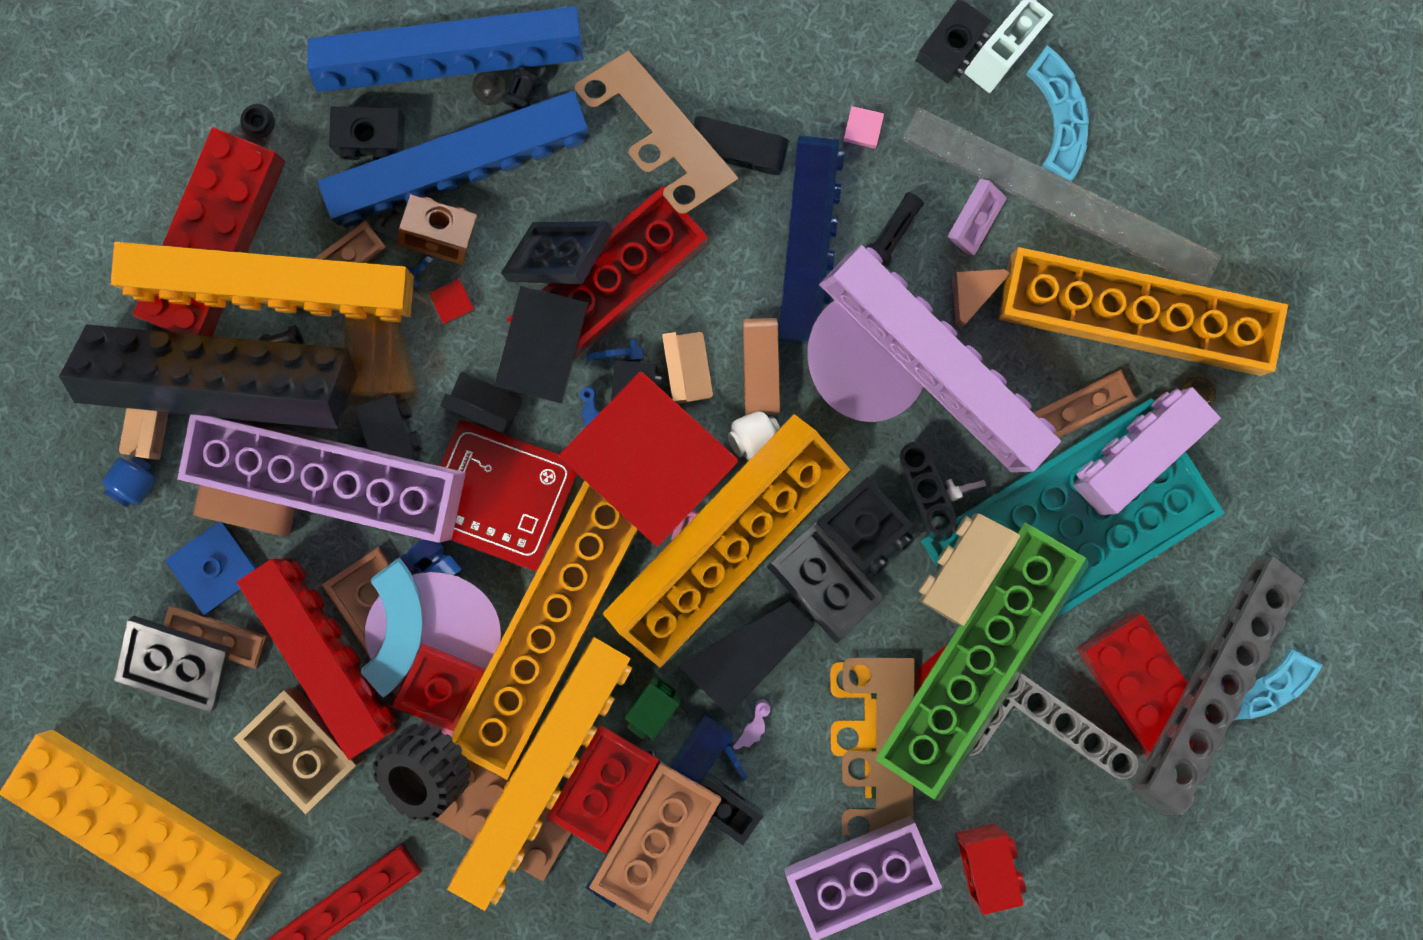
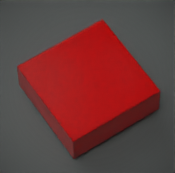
(451, 302)

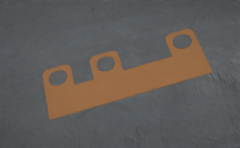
(670, 128)
(894, 687)

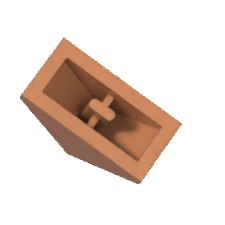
(972, 290)

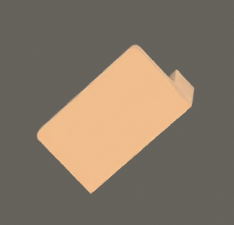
(687, 367)
(143, 433)

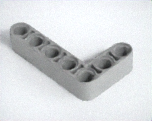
(1072, 735)

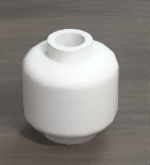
(751, 433)

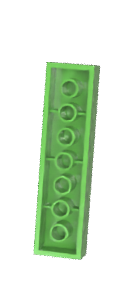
(982, 663)

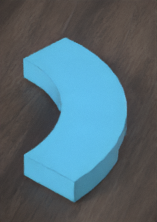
(1067, 110)
(402, 629)
(1279, 686)

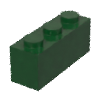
(652, 708)

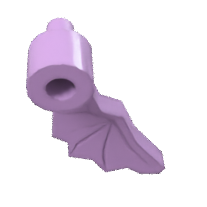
(754, 729)

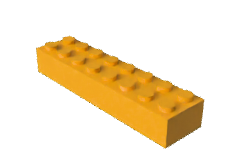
(262, 280)
(1142, 312)
(726, 541)
(538, 773)
(140, 833)

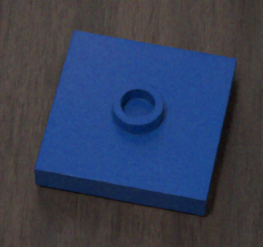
(211, 567)

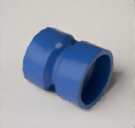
(424, 550)

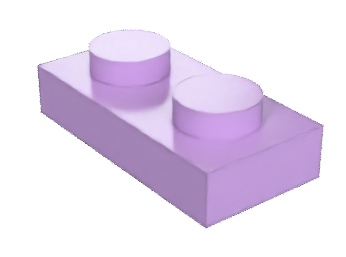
(977, 217)

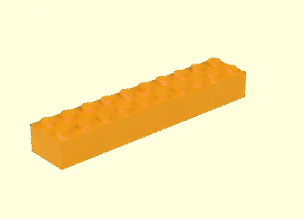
(544, 633)

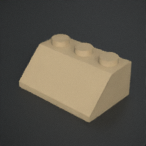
(967, 568)

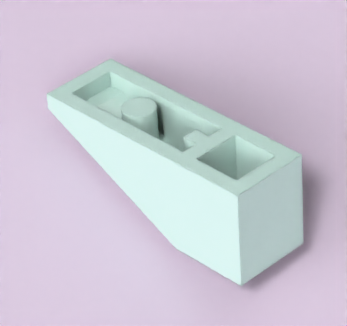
(1008, 44)

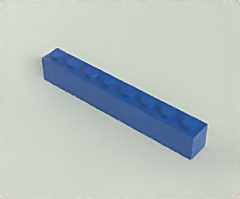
(445, 49)
(454, 159)

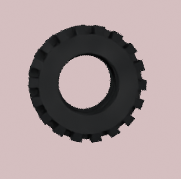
(421, 772)

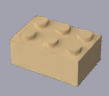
(297, 749)

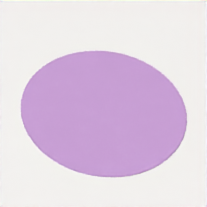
(856, 371)
(455, 619)

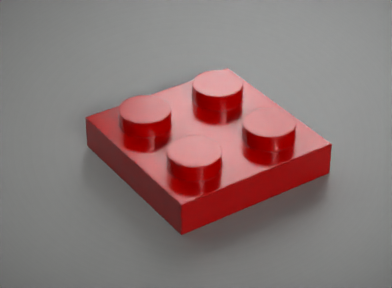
(438, 687)

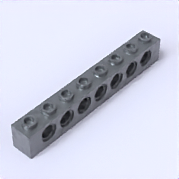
(1249, 607)

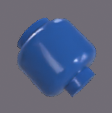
(129, 481)

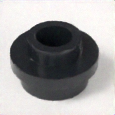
(248, 117)

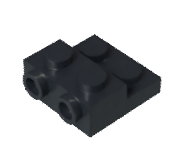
(868, 528)

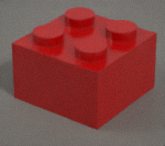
(990, 868)

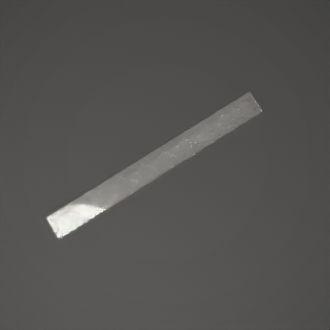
(1061, 198)

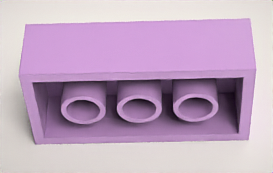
(1145, 451)
(862, 878)

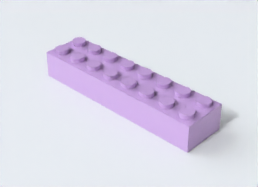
(940, 360)
(322, 476)

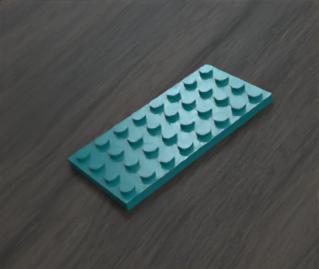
(1112, 543)

